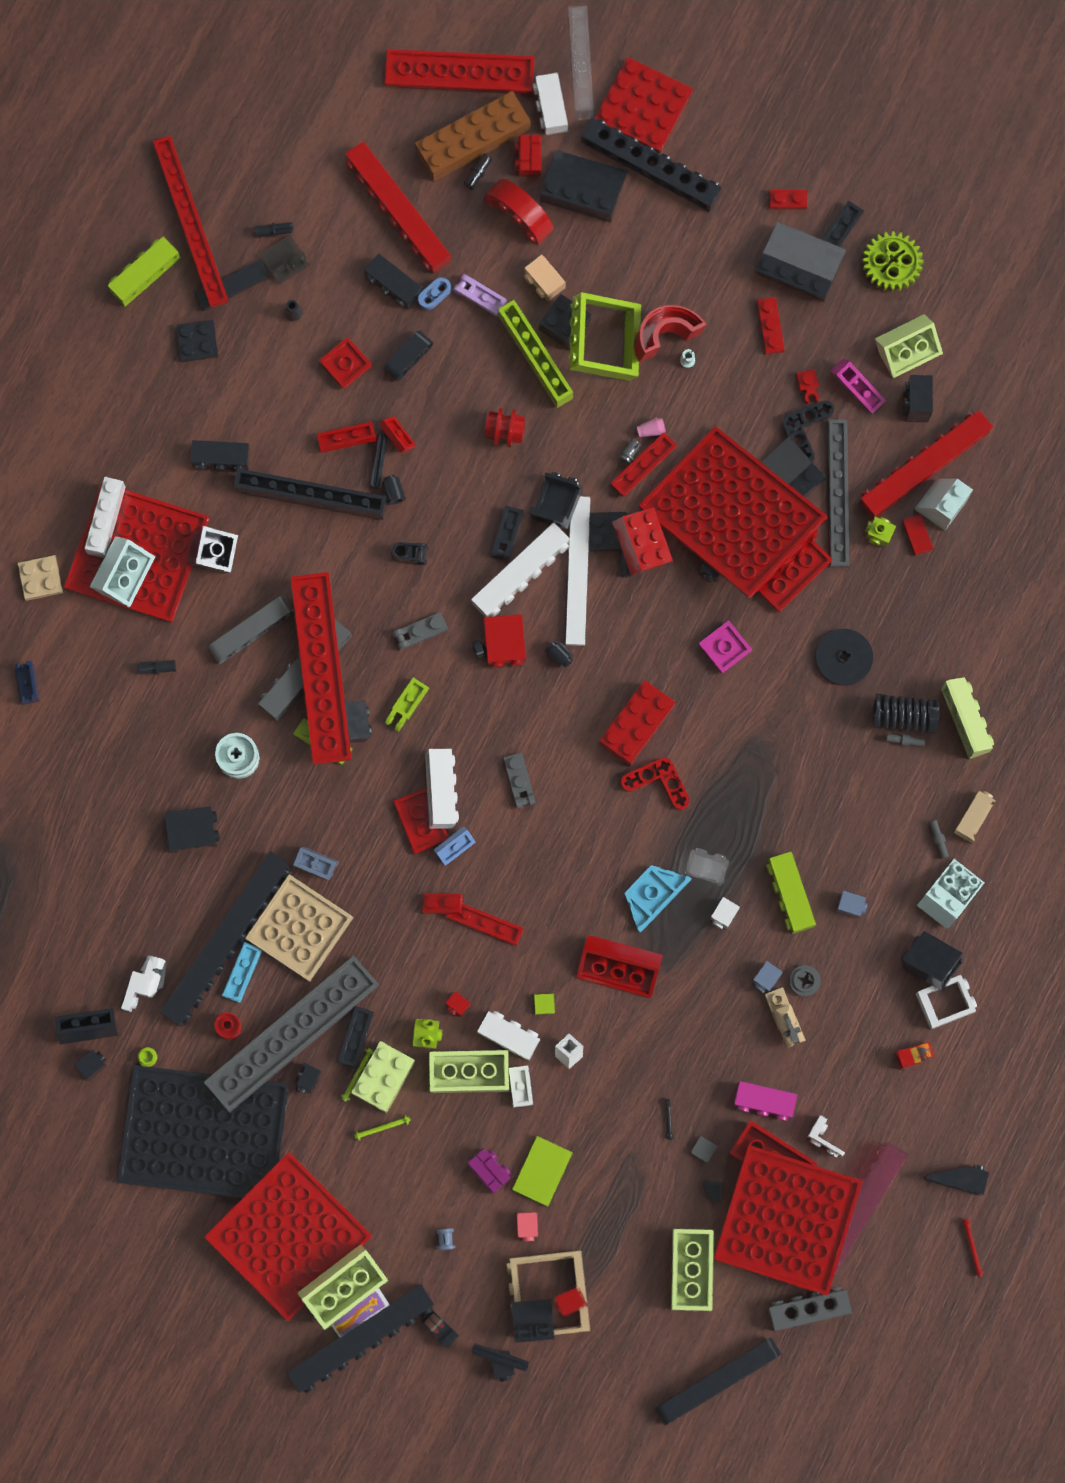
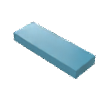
(242, 972)

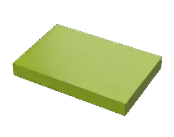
(542, 1171)

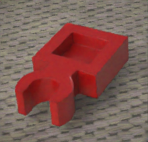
(808, 383)

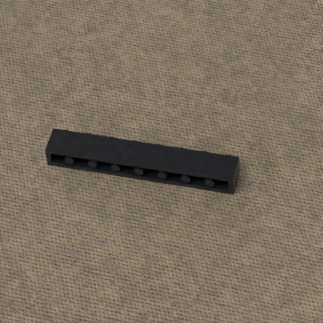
(310, 494)
(361, 1338)

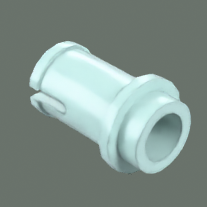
(688, 362)

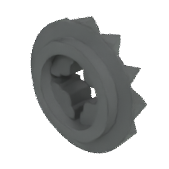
(813, 977)

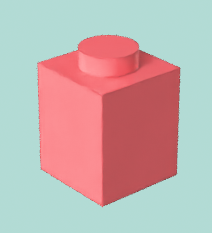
(527, 1226)

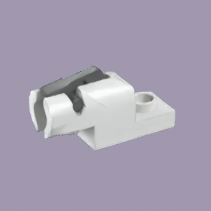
(146, 983)

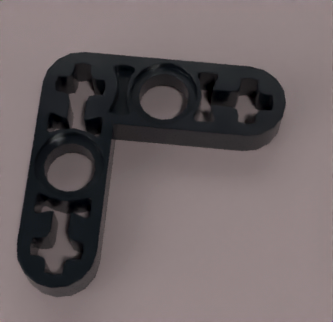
(798, 429)

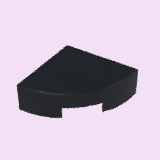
(713, 1190)

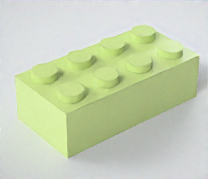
(469, 1071)
(692, 1270)
(342, 1286)

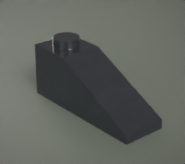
(966, 1179)

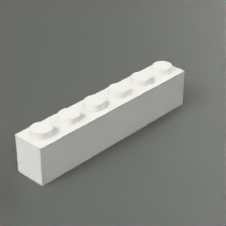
(520, 571)

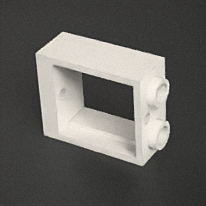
(929, 1011)

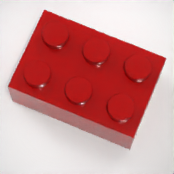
(642, 541)

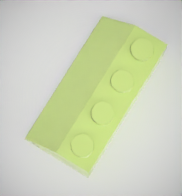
(966, 717)

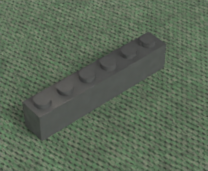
(290, 685)

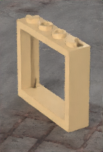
(514, 1287)

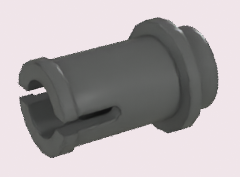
(629, 452)

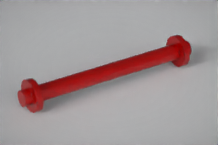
(972, 1247)

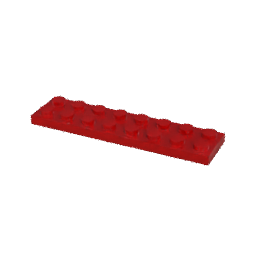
(459, 71)

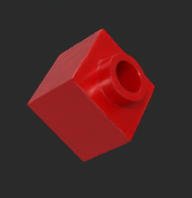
(457, 1004)

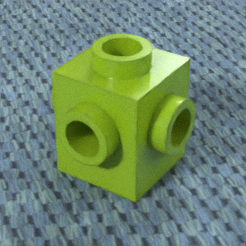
(880, 531)
(427, 1033)

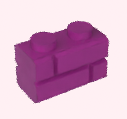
(489, 1171)

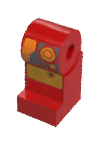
(914, 1055)

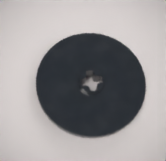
(850, 643)

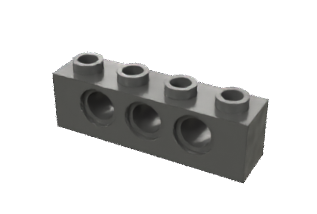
(780, 1321)

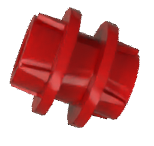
(505, 427)

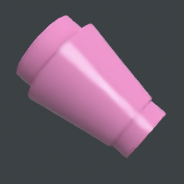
(651, 428)

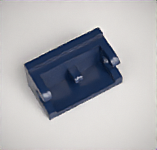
(27, 683)

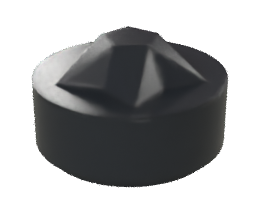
(479, 649)

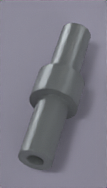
(905, 740)
(939, 839)

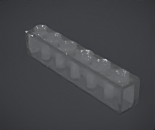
(580, 62)

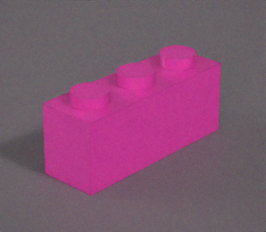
(765, 1101)

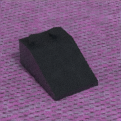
(794, 468)

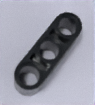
(408, 355)

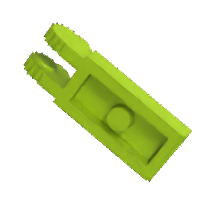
(407, 702)

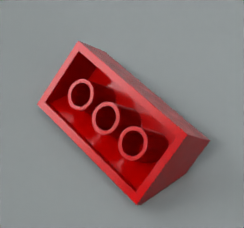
(619, 966)

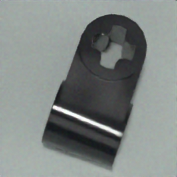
(411, 554)

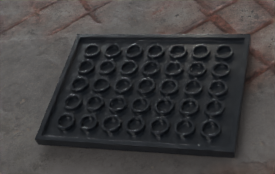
(190, 1142)

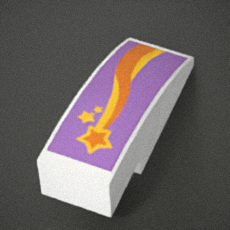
(361, 1312)

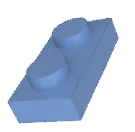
(454, 846)

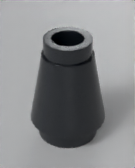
(293, 314)

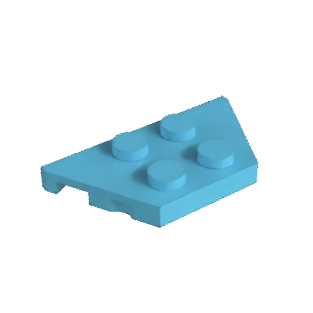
(653, 893)

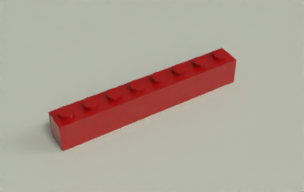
(398, 207)
(926, 464)

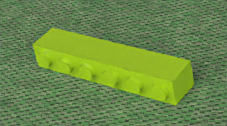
(535, 353)

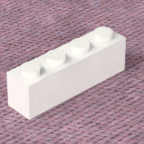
(105, 517)
(441, 788)

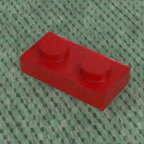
(788, 199)
(397, 434)
(442, 903)

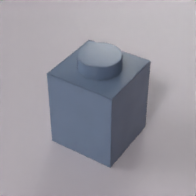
(852, 904)
(766, 977)

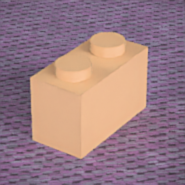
(544, 278)

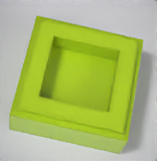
(544, 1004)

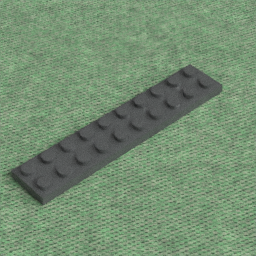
(291, 1034)

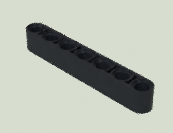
(718, 1381)

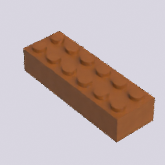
(473, 136)

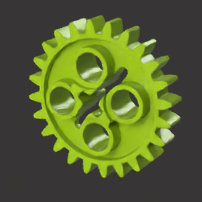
(880, 250)

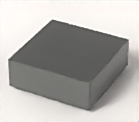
(704, 1149)

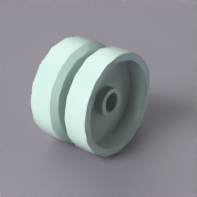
(237, 744)

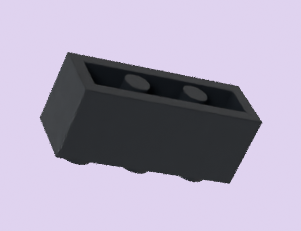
(392, 281)
(220, 455)
(86, 1026)

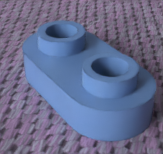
(434, 294)

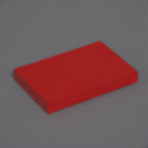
(415, 821)

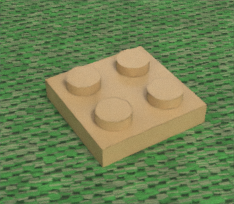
(40, 578)

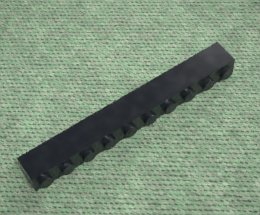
(225, 939)

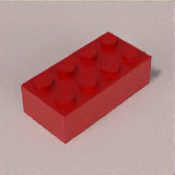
(637, 723)
(761, 1138)

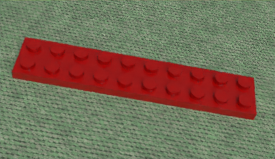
(321, 668)

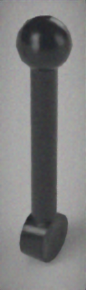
(669, 1135)

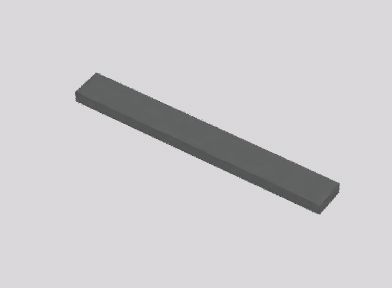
(838, 493)

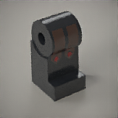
(440, 1329)

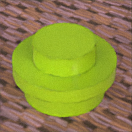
(147, 1057)

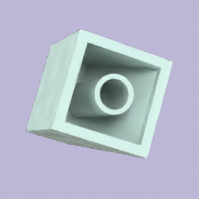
(944, 501)

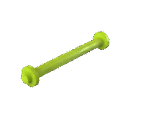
(357, 1074)
(383, 1127)

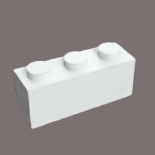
(550, 104)
(509, 1035)

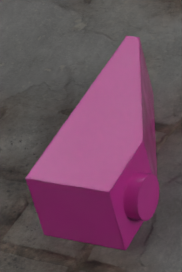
(857, 385)

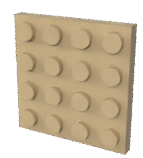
(299, 928)

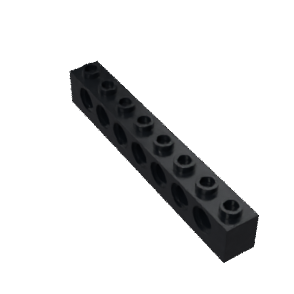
(654, 173)

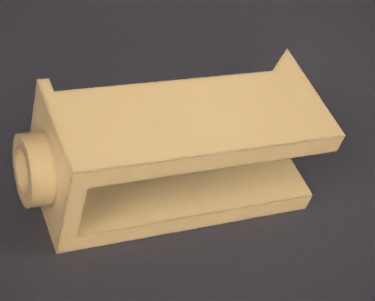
(975, 816)

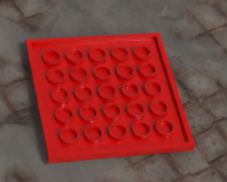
(158, 529)
(788, 1220)
(286, 1234)

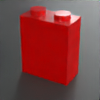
(505, 640)

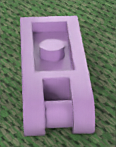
(480, 294)

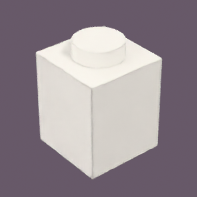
(724, 913)
(569, 1051)

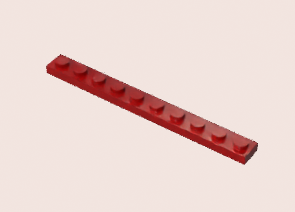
(190, 221)

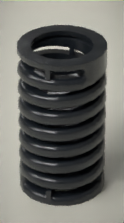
(907, 706)

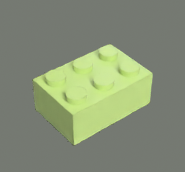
(383, 1077)

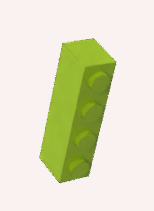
(143, 271)
(791, 893)

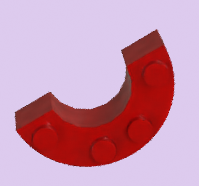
(522, 207)
(665, 319)

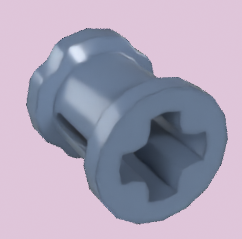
(445, 1239)

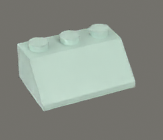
(122, 571)

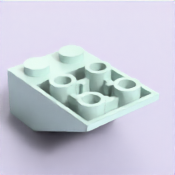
(950, 894)

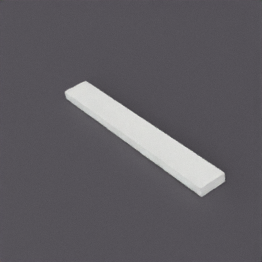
(578, 573)

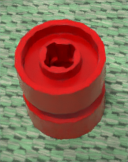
(228, 1026)

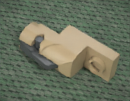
(784, 1017)

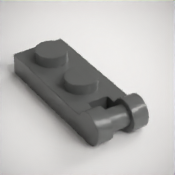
(420, 631)
(519, 779)

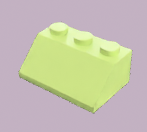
(909, 345)

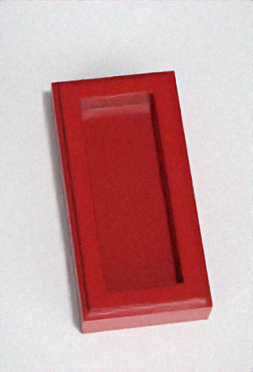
(917, 535)

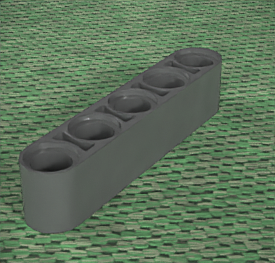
(251, 629)

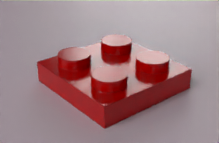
(345, 363)

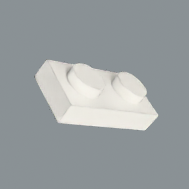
(520, 1086)

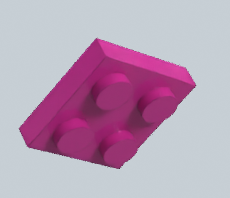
(725, 647)

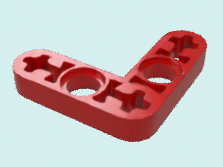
(663, 776)

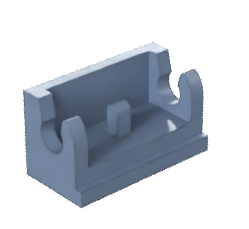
(315, 863)

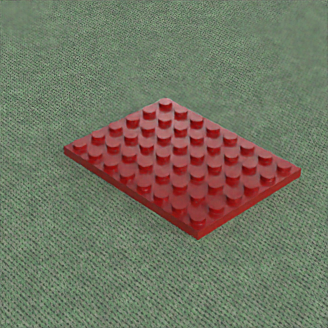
(733, 512)

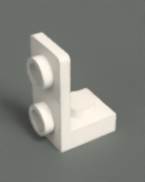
(819, 1128)

